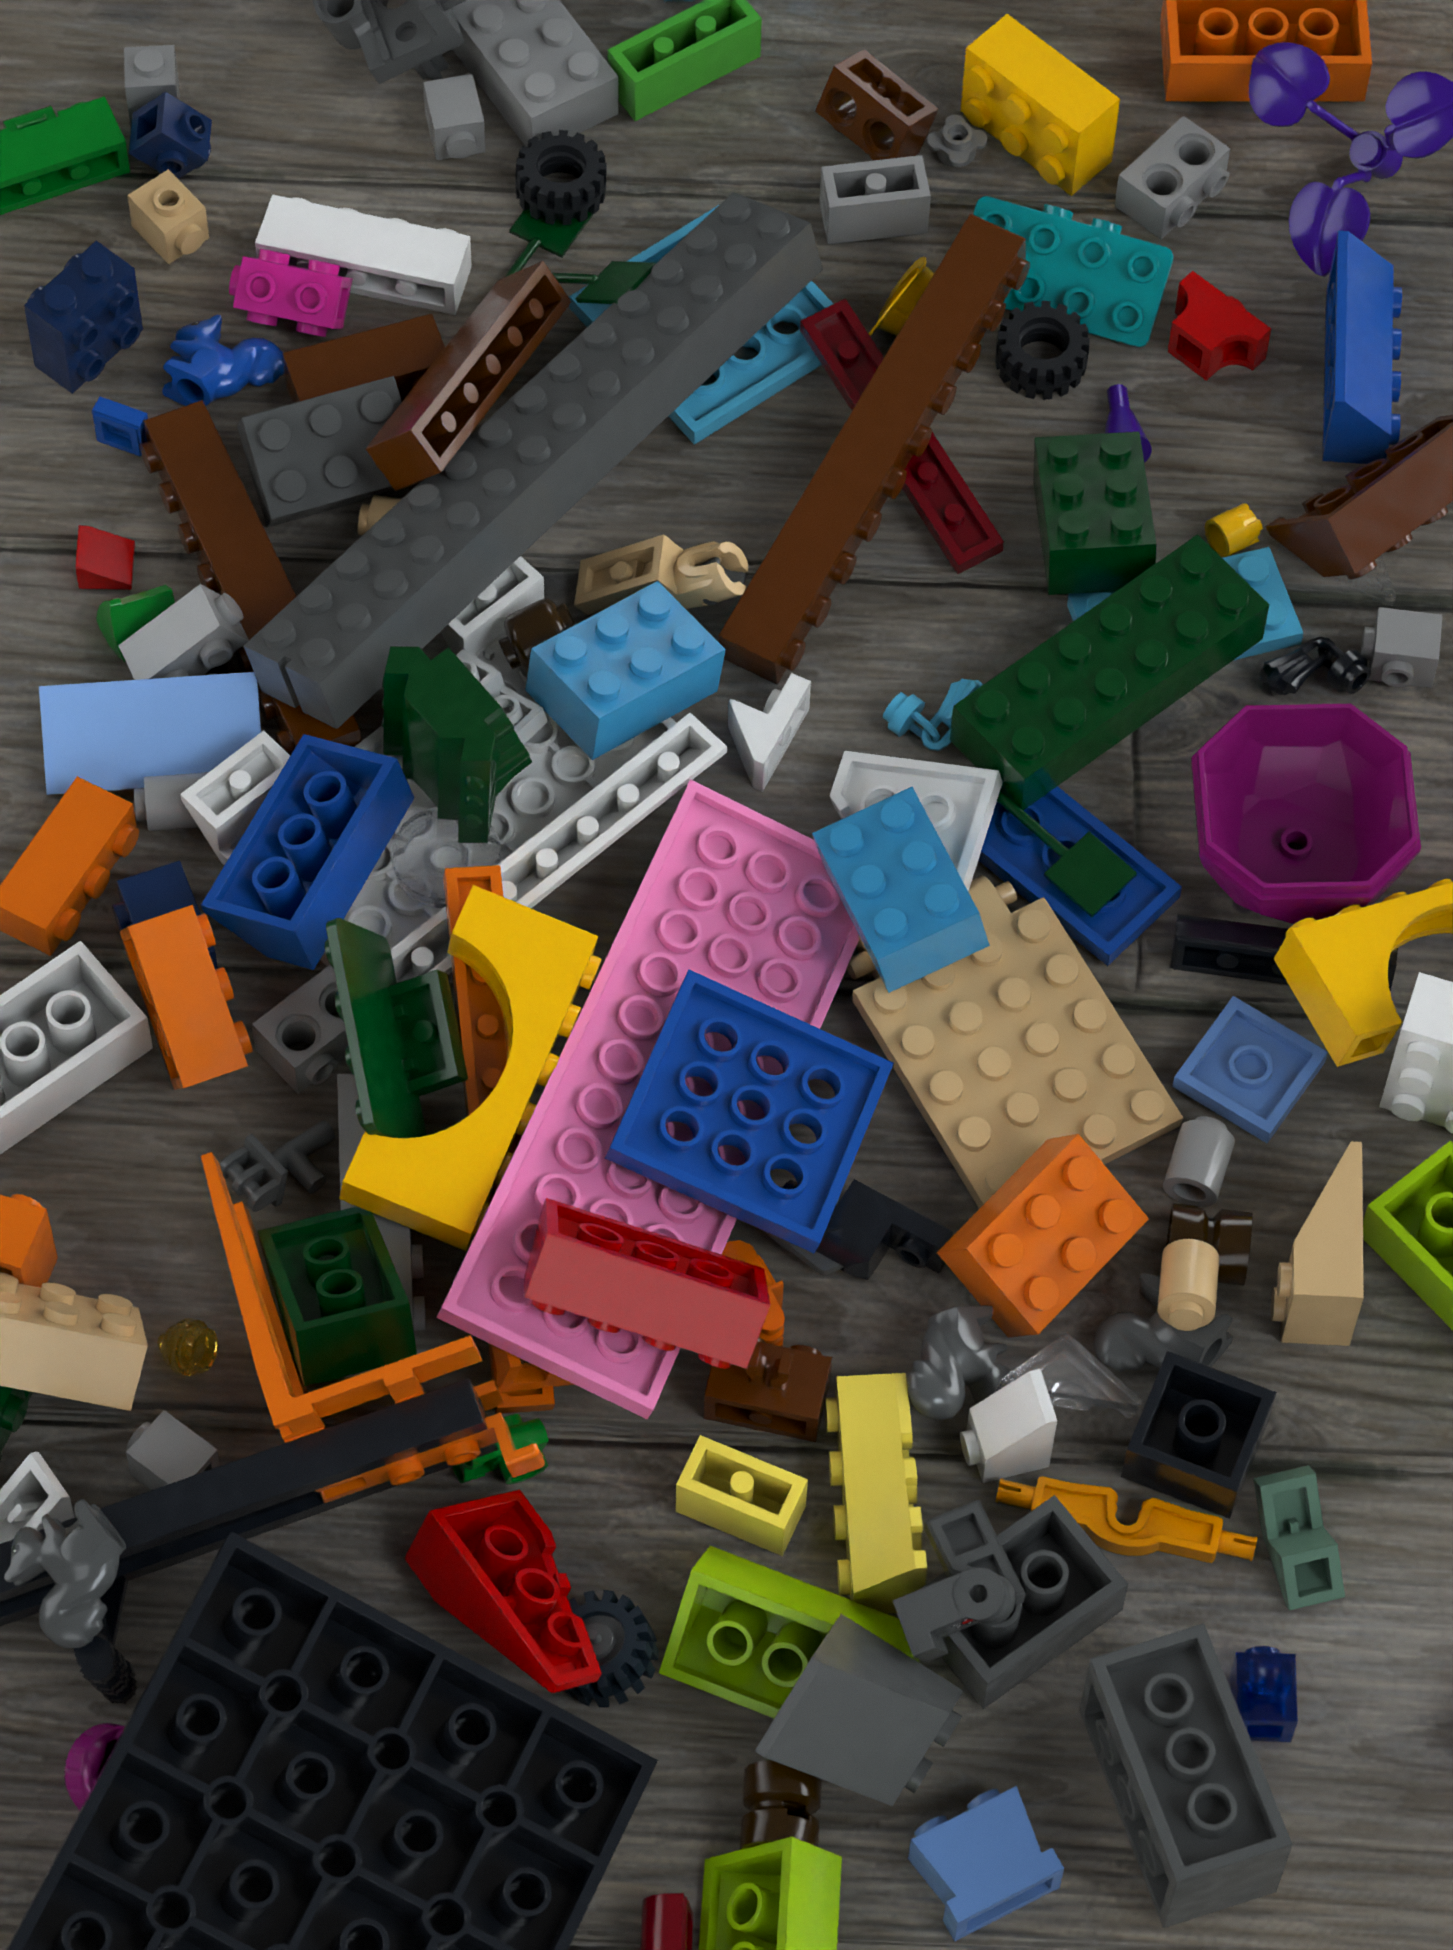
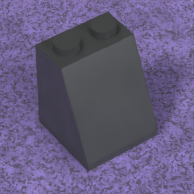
(863, 1716)

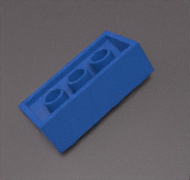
(1360, 355)
(309, 849)

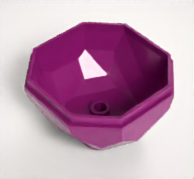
(1309, 780)

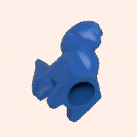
(215, 371)

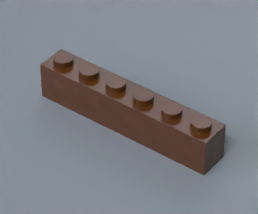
(468, 376)

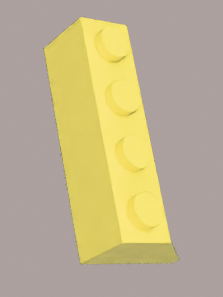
(877, 1490)

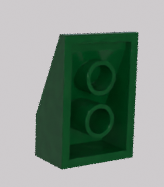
(338, 1294)

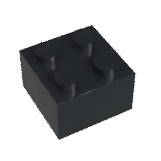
(1198, 1434)

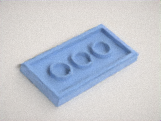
(144, 728)

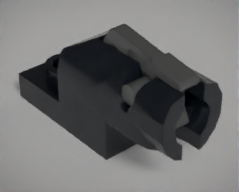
(865, 1229)

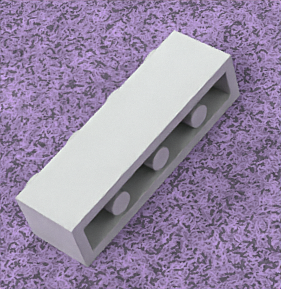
(381, 254)

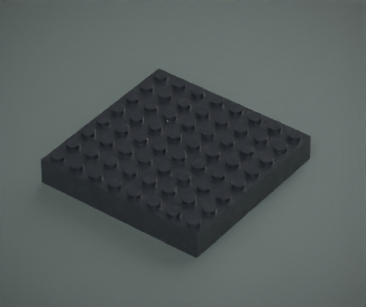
(333, 1790)

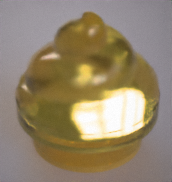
(189, 1347)

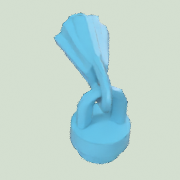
(906, 710)

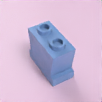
(984, 1861)

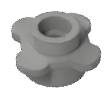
(954, 152)

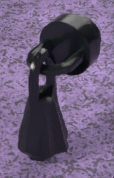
(1290, 671)

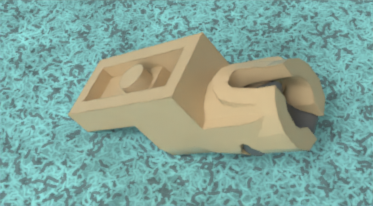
(691, 575)

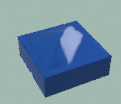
(119, 425)

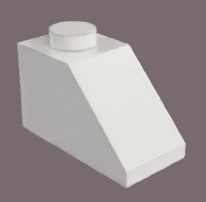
(1011, 1429)

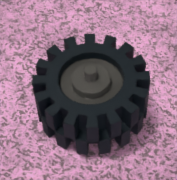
(621, 1645)

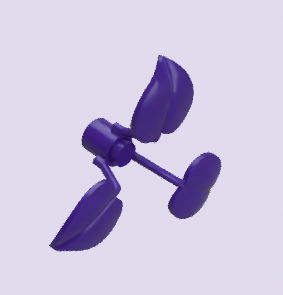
(1420, 106)

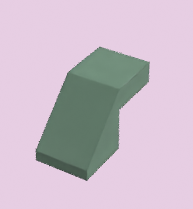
(1296, 1540)

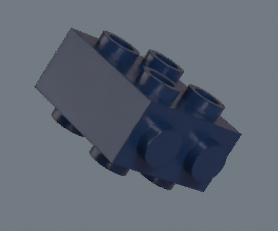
(84, 317)

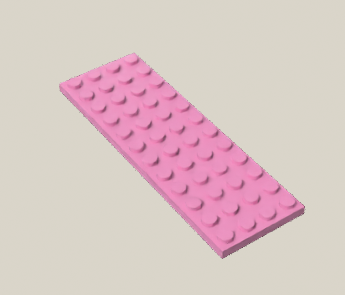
(720, 899)

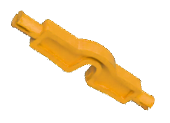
(1158, 1525)

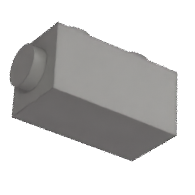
(186, 637)

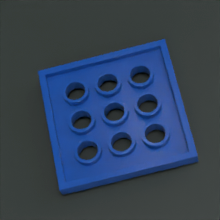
(715, 1120)

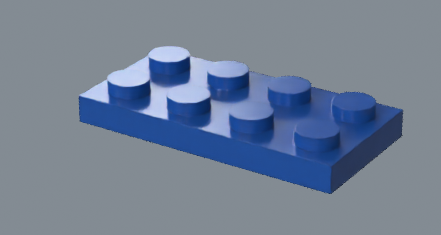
(1023, 858)

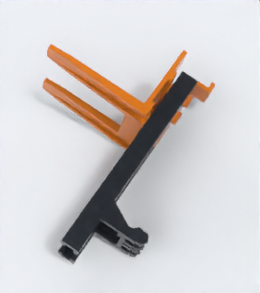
(294, 1480)

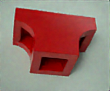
(1214, 330)

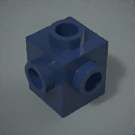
(170, 136)

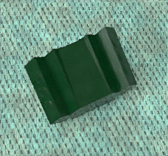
(449, 737)

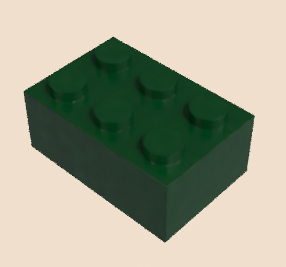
(1093, 511)

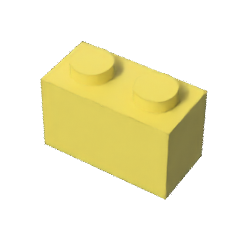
(741, 1495)

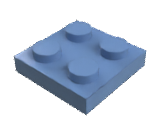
(1250, 1069)

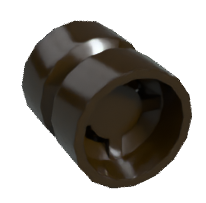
(1227, 1232)
(779, 1804)

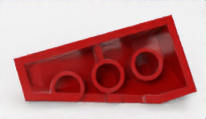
(498, 1577)

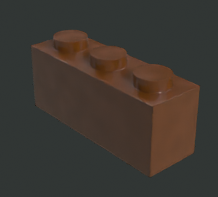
(394, 350)

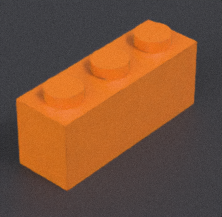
(66, 865)

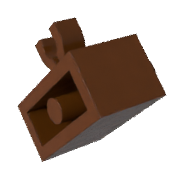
(776, 1394)

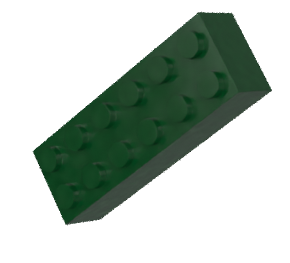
(1109, 671)

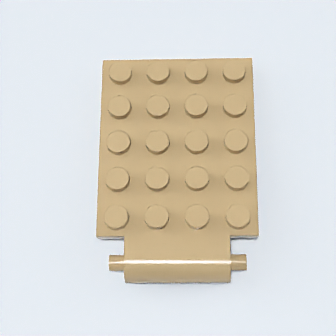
(1015, 1048)

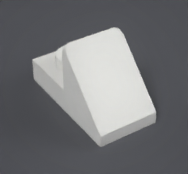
(767, 734)

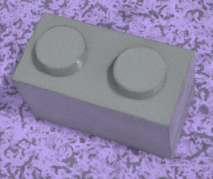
(874, 199)

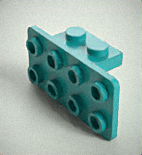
(1089, 268)

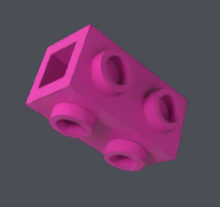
(275, 289)

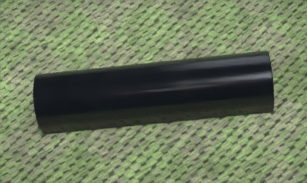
(1234, 949)

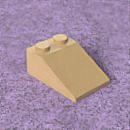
(1324, 1281)

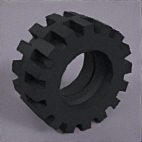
(557, 199)
(1045, 325)

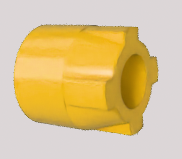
(1233, 530)

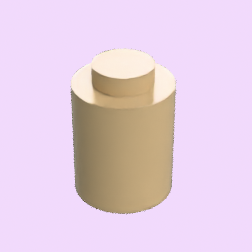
(1188, 1284)

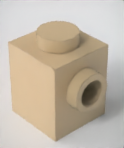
(168, 217)

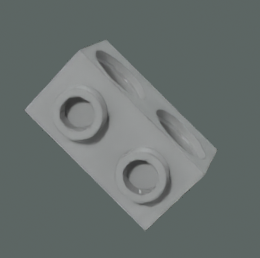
(1173, 178)
(308, 1019)

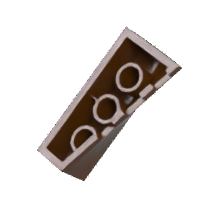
(1378, 508)

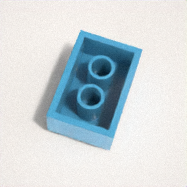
(624, 670)
(901, 889)

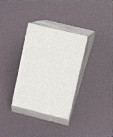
(30, 1496)

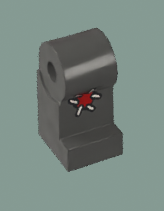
(952, 1606)

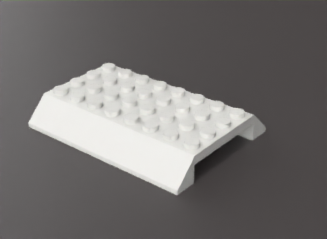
(545, 818)

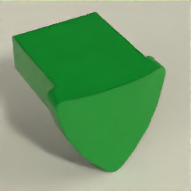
(125, 616)

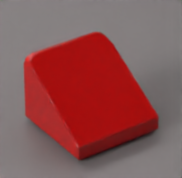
(104, 560)

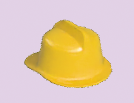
(904, 298)

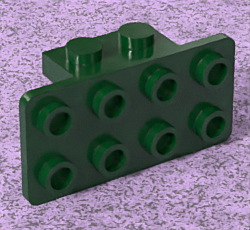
(397, 1033)

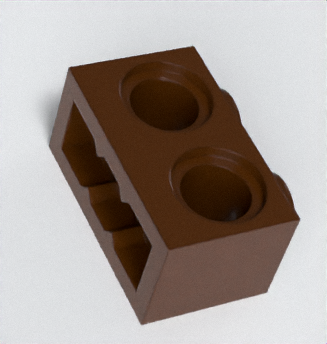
(876, 108)

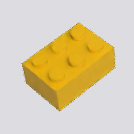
(1039, 105)

